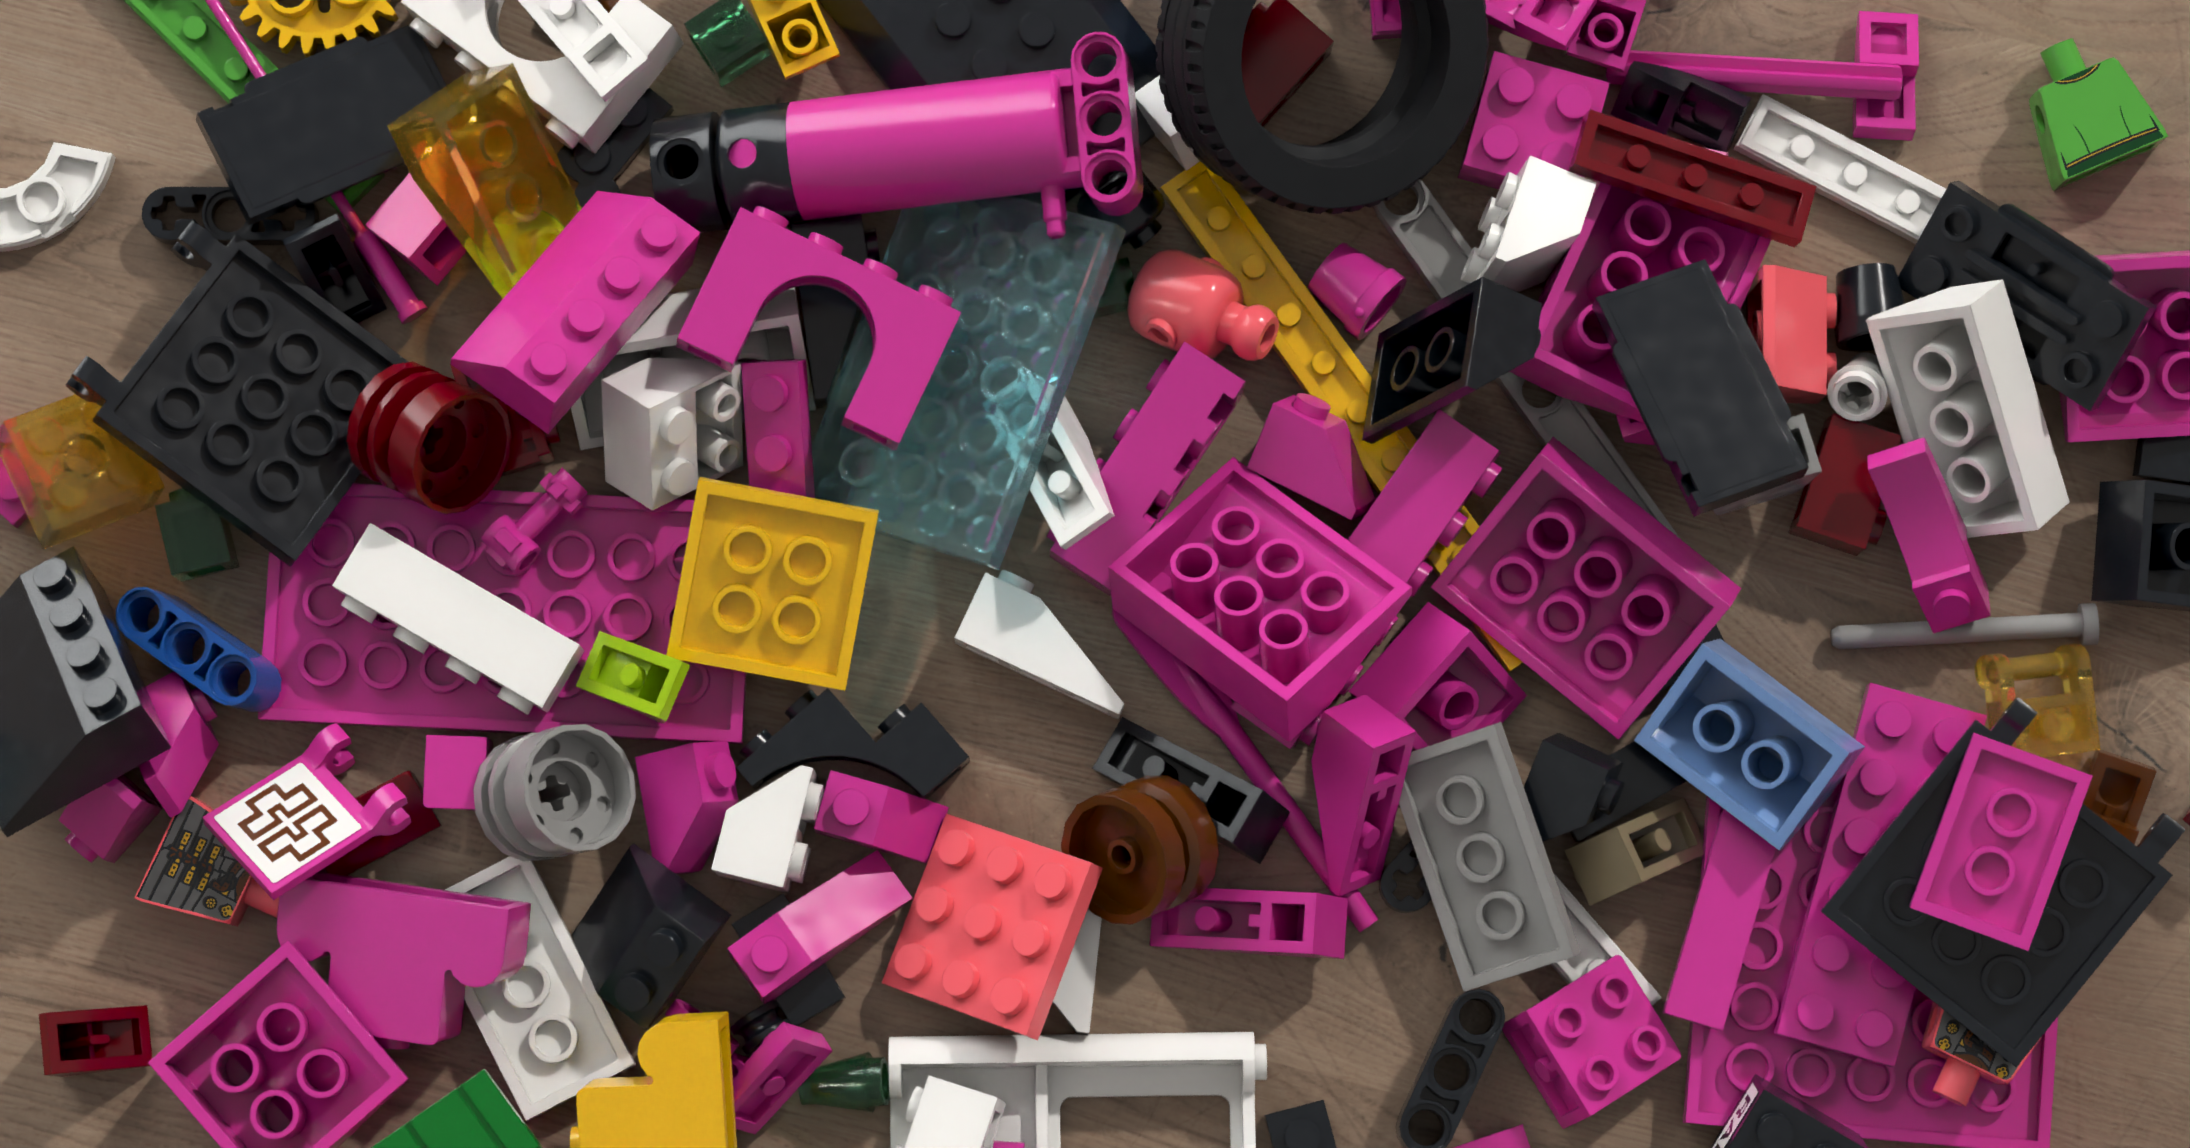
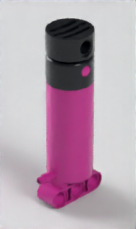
(908, 148)

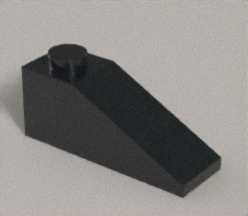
(827, 313)
(1241, 812)

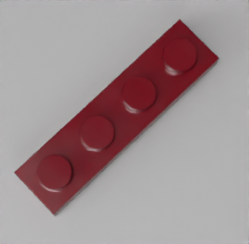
(1692, 178)

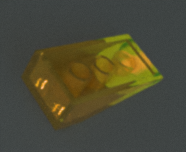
(488, 170)

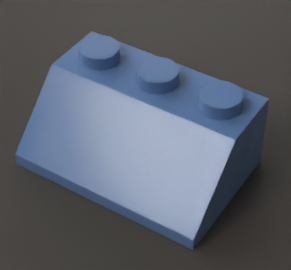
(1748, 742)

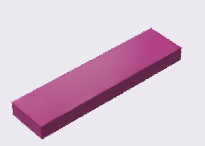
(1720, 925)

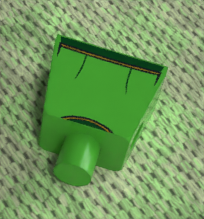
(2089, 116)

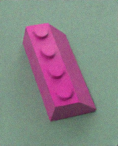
(578, 305)

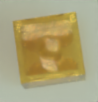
(73, 471)

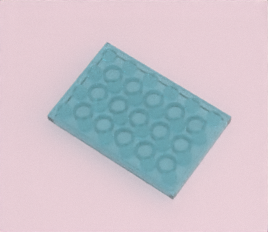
(998, 381)

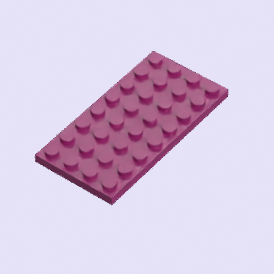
(597, 571)

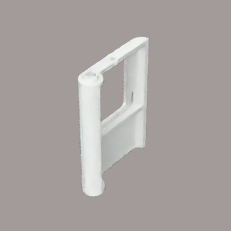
(1043, 1073)

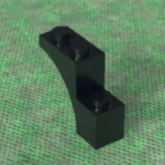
(823, 730)

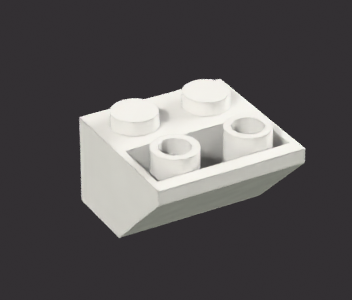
(1529, 225)
(670, 426)
(766, 832)

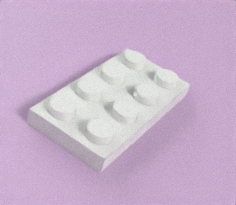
(547, 1018)

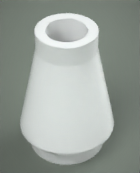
(1858, 389)

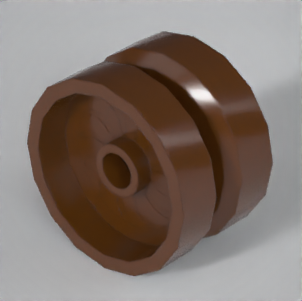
(1150, 842)

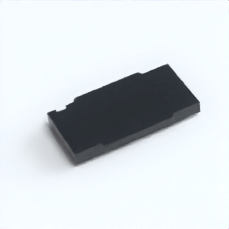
(319, 122)
(2064, 300)
(1701, 387)

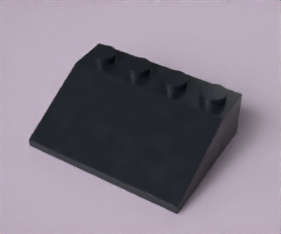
(67, 693)

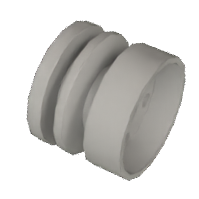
(582, 788)

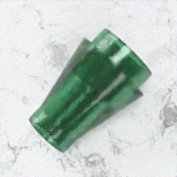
(849, 1083)

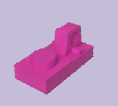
(774, 1073)

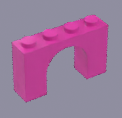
(767, 259)

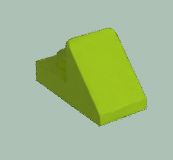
(633, 676)

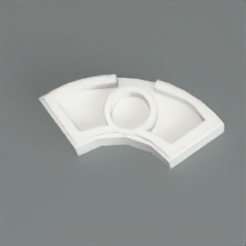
(52, 196)

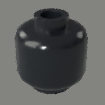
(1140, 222)

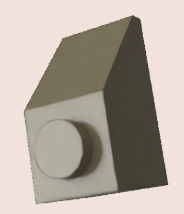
(1636, 851)

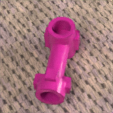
(512, 542)

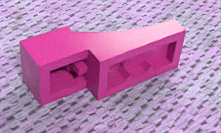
(1930, 535)

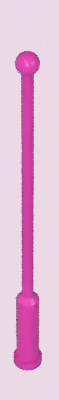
(366, 242)

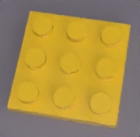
(772, 583)

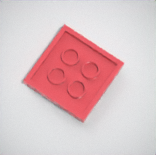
(992, 926)

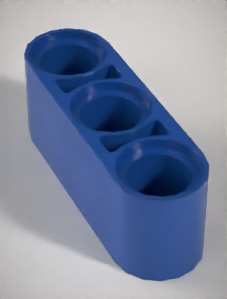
(173, 644)

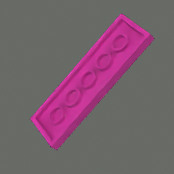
(1836, 986)

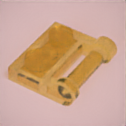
(2065, 720)

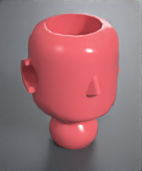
(1200, 304)

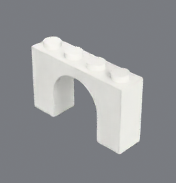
(554, 86)

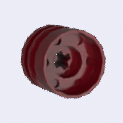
(429, 437)

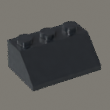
(1448, 353)

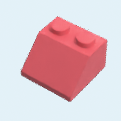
(1790, 324)

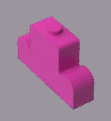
(404, 950)

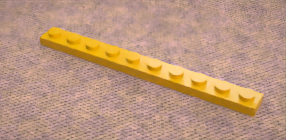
(1305, 334)

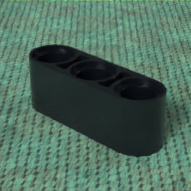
(1471, 1050)

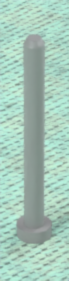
(2080, 624)

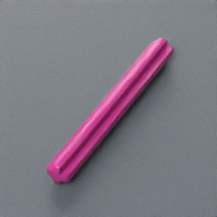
(1778, 74)

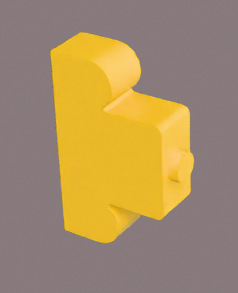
(678, 1103)

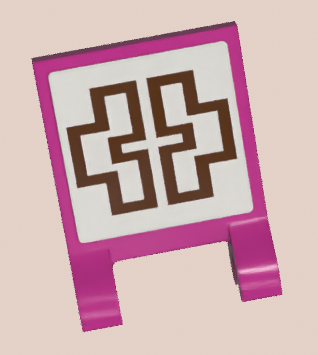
(304, 816)

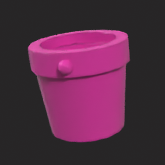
(1356, 289)

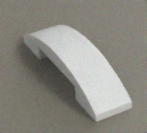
(590, 41)

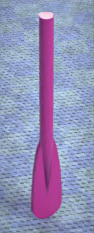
(1215, 713)

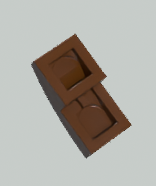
(2118, 791)

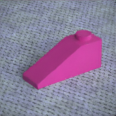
(1358, 787)
(1256, 923)
(818, 926)

